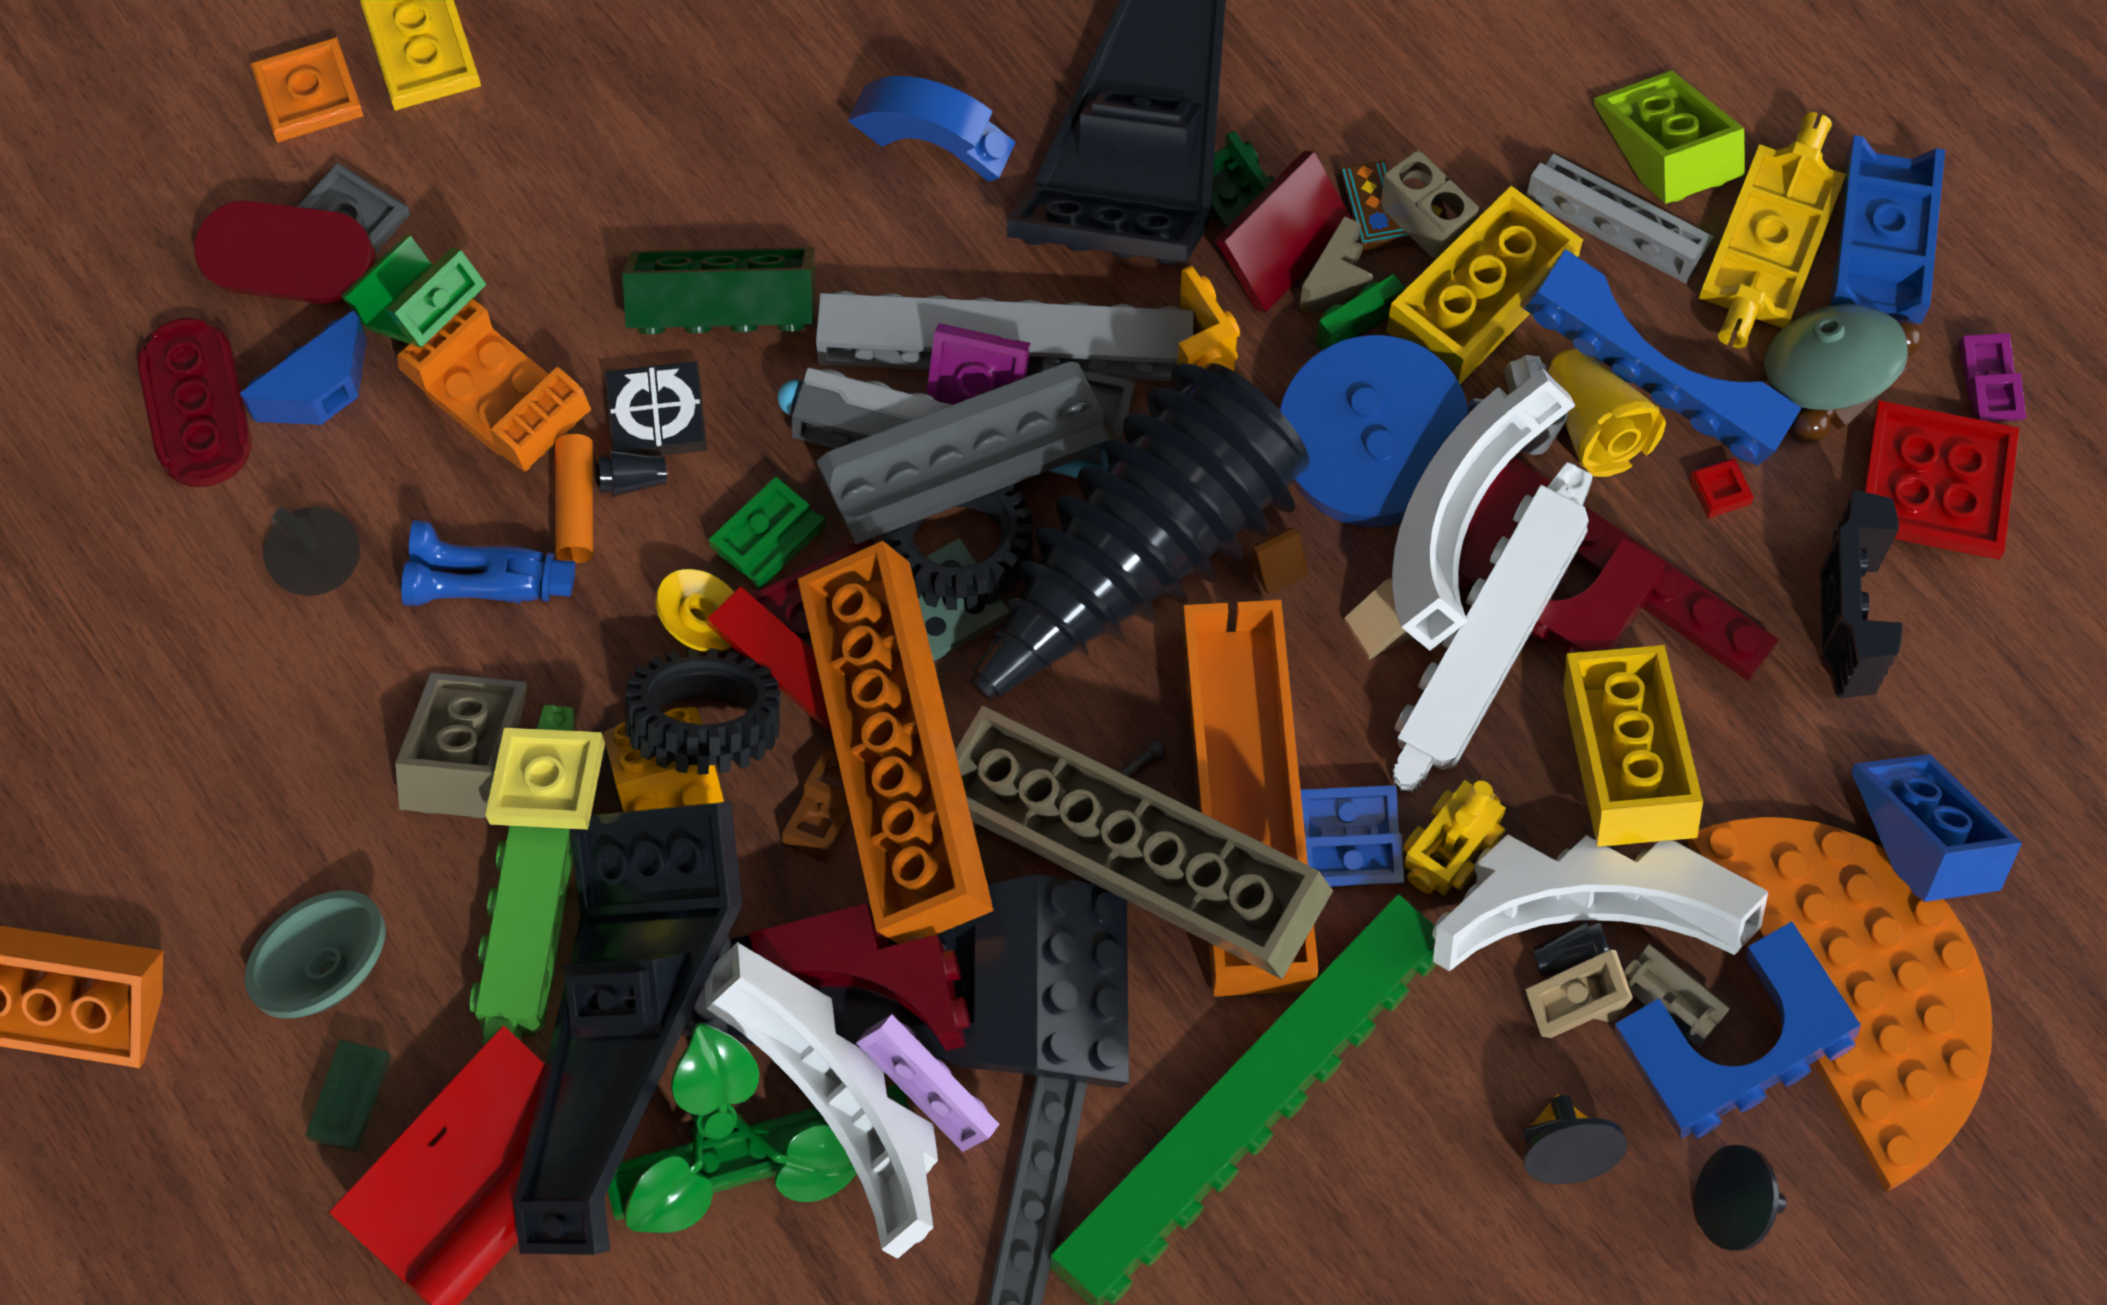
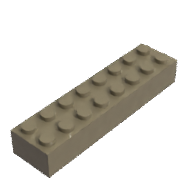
(1139, 843)

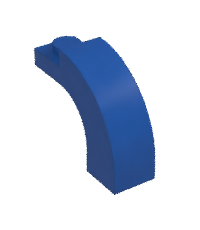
(934, 113)

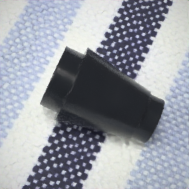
(629, 472)
(1570, 949)

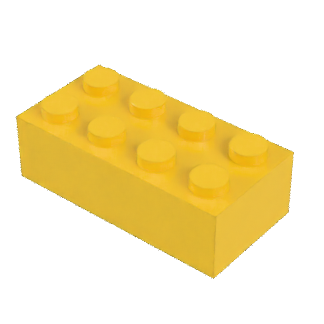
(1481, 283)
(1632, 746)

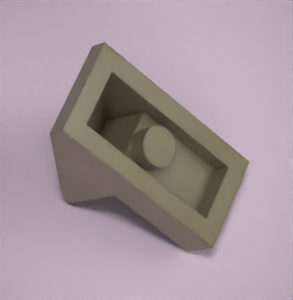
(1335, 275)

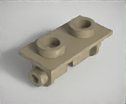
(1686, 1000)

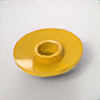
(686, 602)

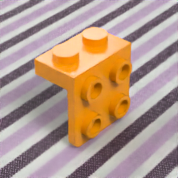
(1213, 330)
(649, 786)

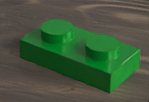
(1359, 314)

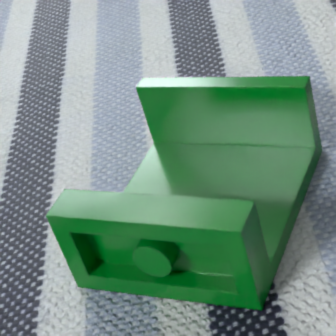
(411, 296)

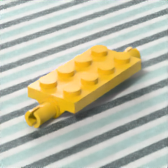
(1773, 233)

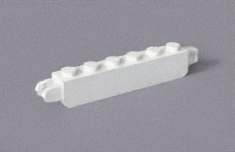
(1496, 629)

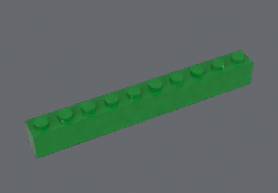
(1245, 1104)

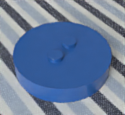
(1371, 425)

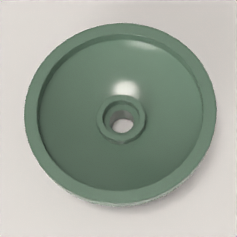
(1836, 356)
(315, 954)

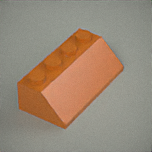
(78, 996)

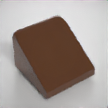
(1279, 561)

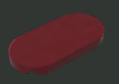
(283, 251)
(194, 403)

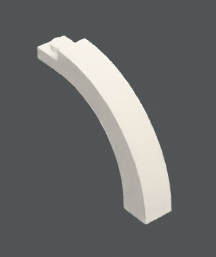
(1448, 496)

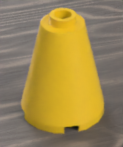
(1608, 417)

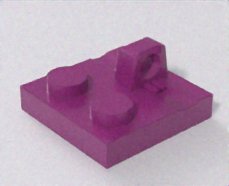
(973, 363)

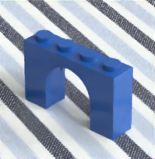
(1699, 1091)

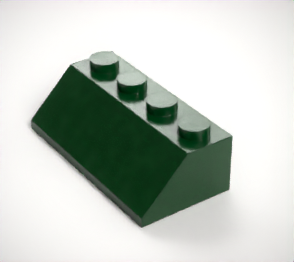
(719, 289)

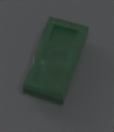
(348, 1096)

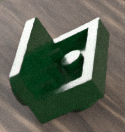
(1235, 180)

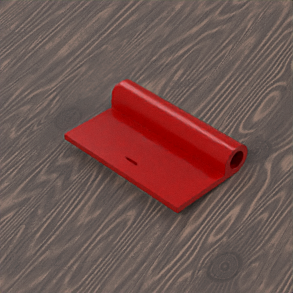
(448, 1208)

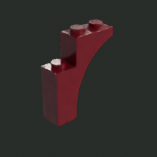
(850, 953)

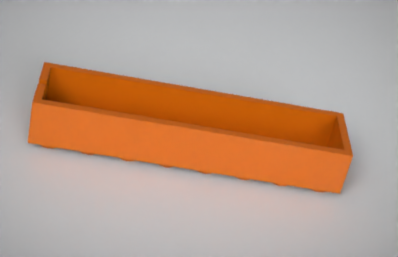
(1246, 756)

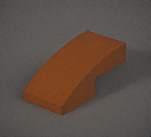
(822, 810)

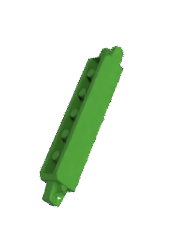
(526, 919)

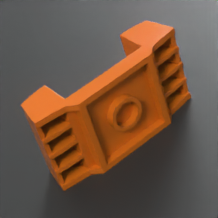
(494, 387)

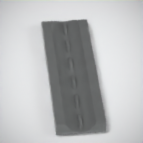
(965, 451)

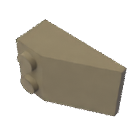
(456, 743)

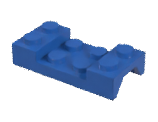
(1888, 231)

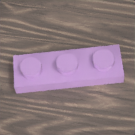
(928, 1083)

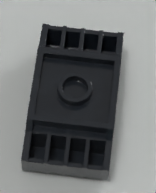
(1850, 643)

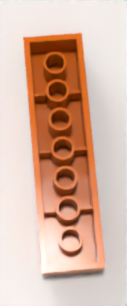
(894, 746)

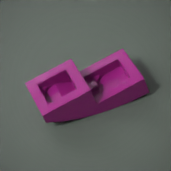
(1991, 379)

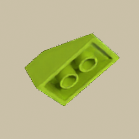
(1673, 136)

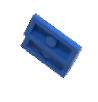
(1354, 835)

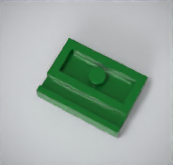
(767, 532)

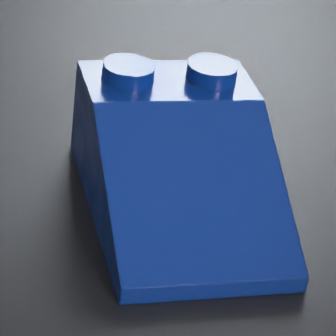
(1935, 828)

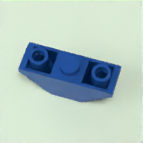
(313, 378)

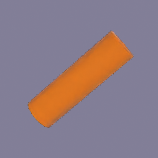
(574, 498)

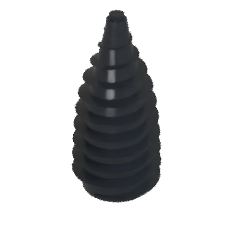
(1150, 519)

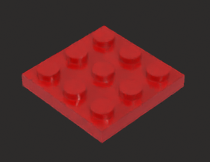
(1945, 477)

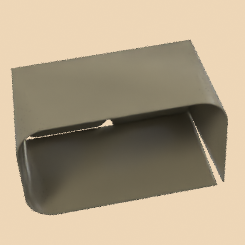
(1421, 223)

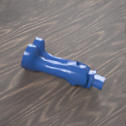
(507, 575)

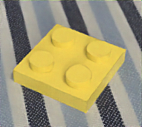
(545, 778)

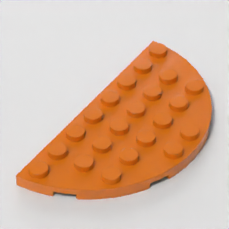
(1897, 967)

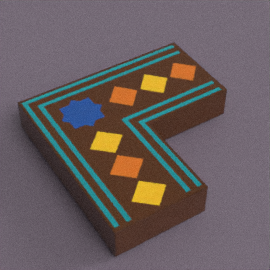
(1363, 192)

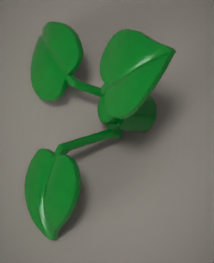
(706, 1083)

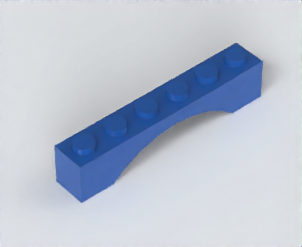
(1739, 414)

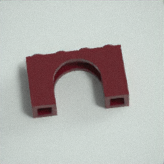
(1581, 623)

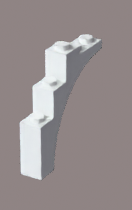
(1661, 889)
(797, 1030)

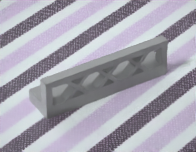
(1618, 218)

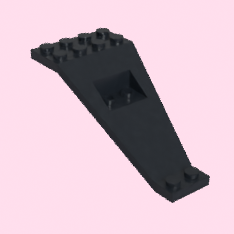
(1137, 139)
(653, 918)
(1036, 979)

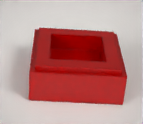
(1721, 488)

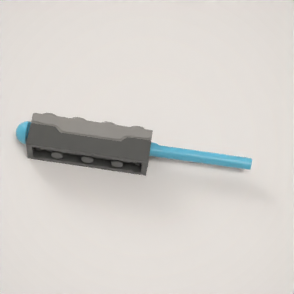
(843, 410)

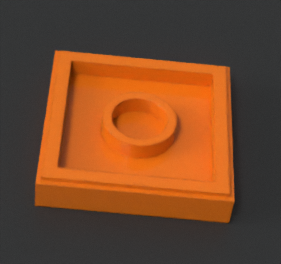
(306, 89)

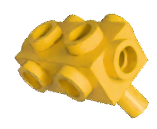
(1460, 828)

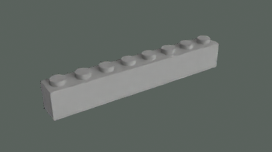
(1101, 339)

